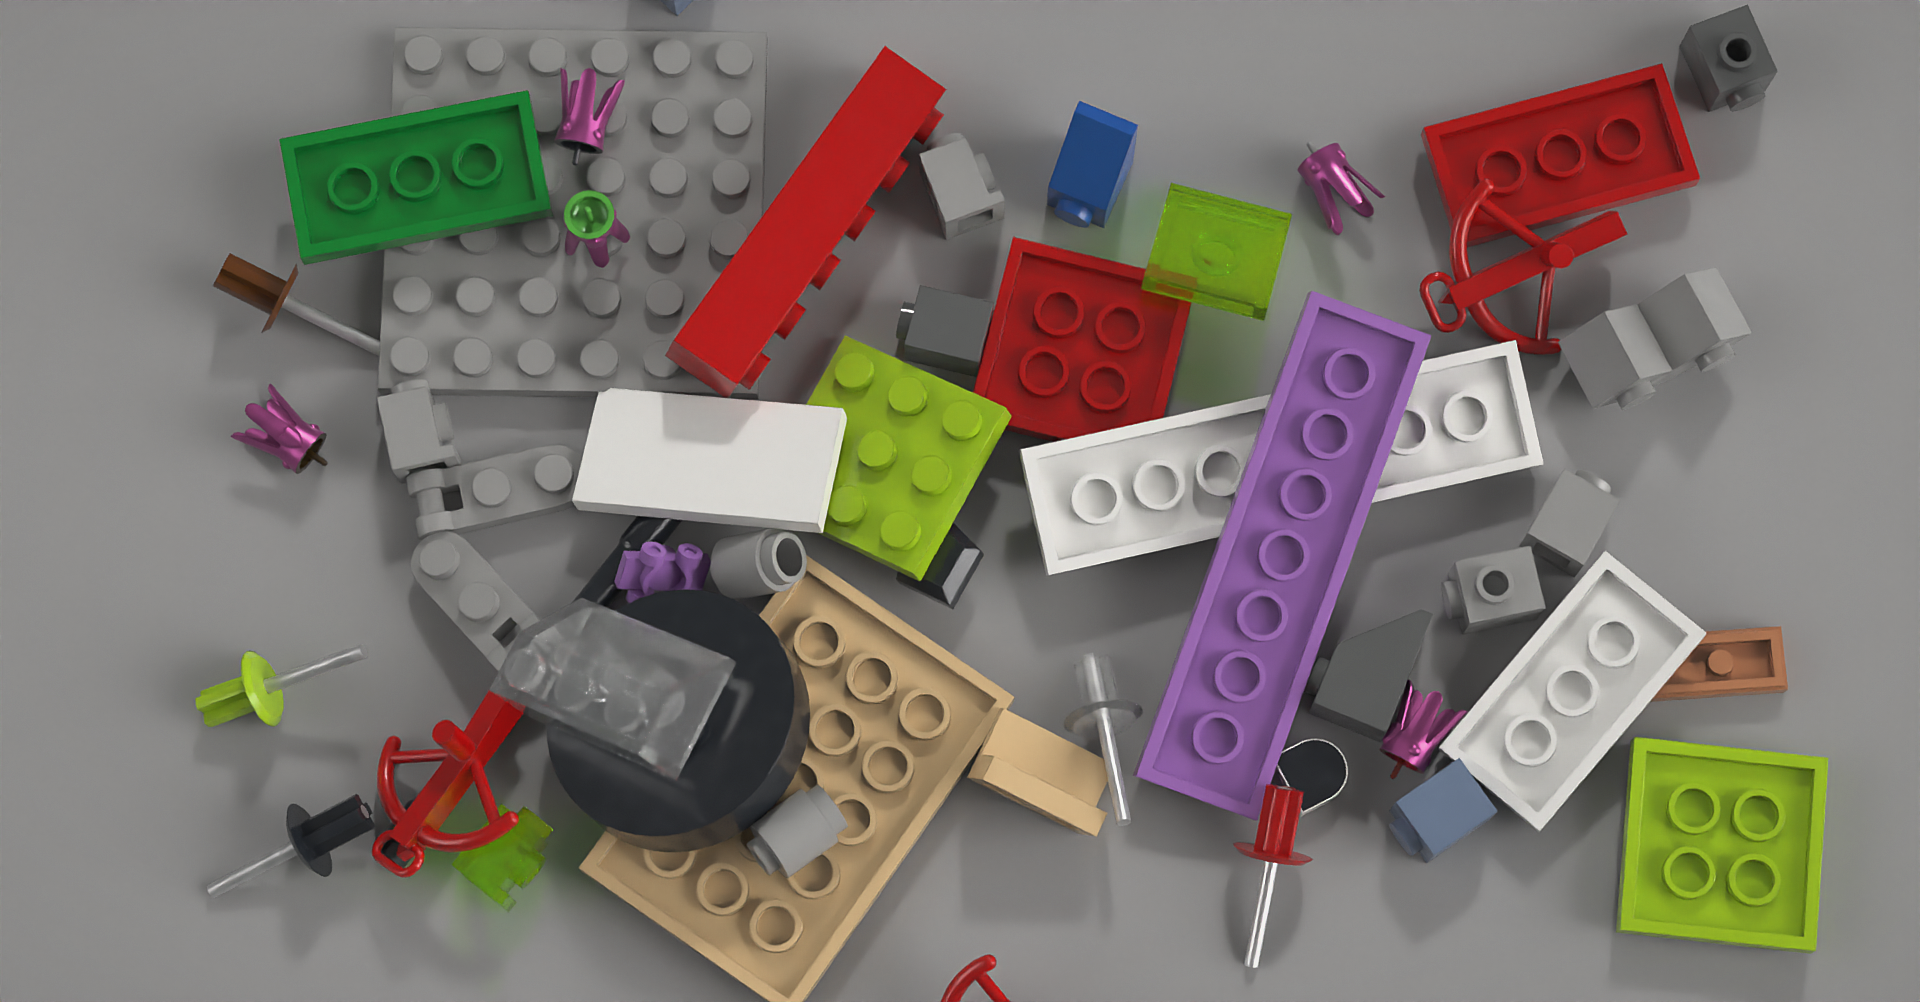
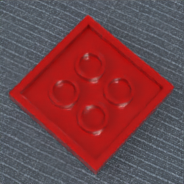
(1078, 344)

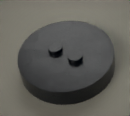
(740, 757)

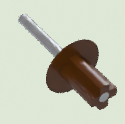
(271, 294)

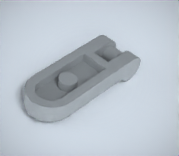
(496, 490)
(470, 593)

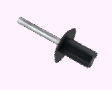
(310, 839)

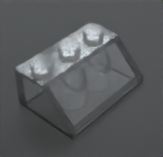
(614, 683)

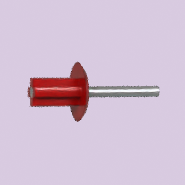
(1274, 846)

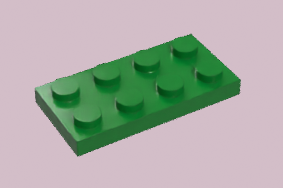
(415, 177)

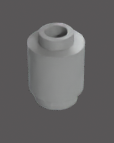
(757, 563)
(796, 831)

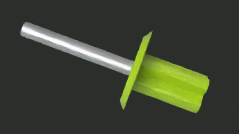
(261, 689)

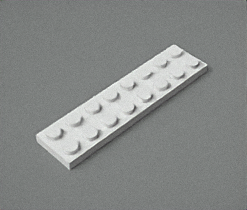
(1178, 474)

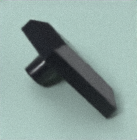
(949, 569)

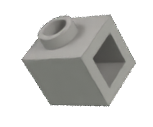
(1493, 590)

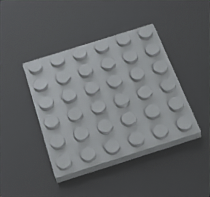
(678, 164)

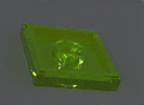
(1217, 251)

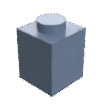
(1440, 812)

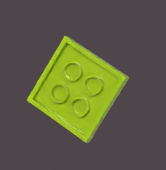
(903, 456)
(1722, 845)

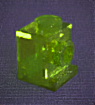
(508, 860)

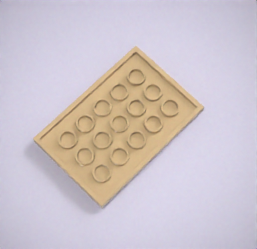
(887, 744)

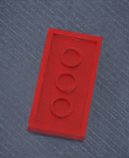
(1564, 153)

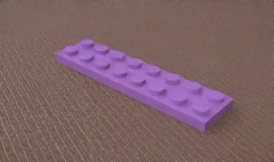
(1282, 555)

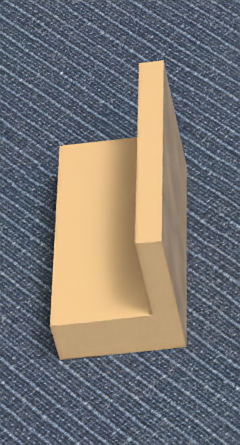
(1042, 773)

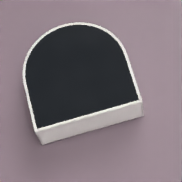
(1314, 768)

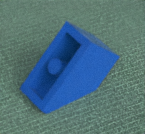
(1091, 166)

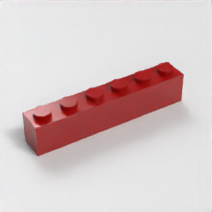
(806, 223)

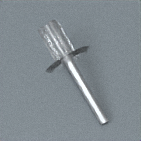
(1103, 718)

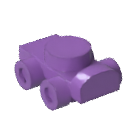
(661, 569)

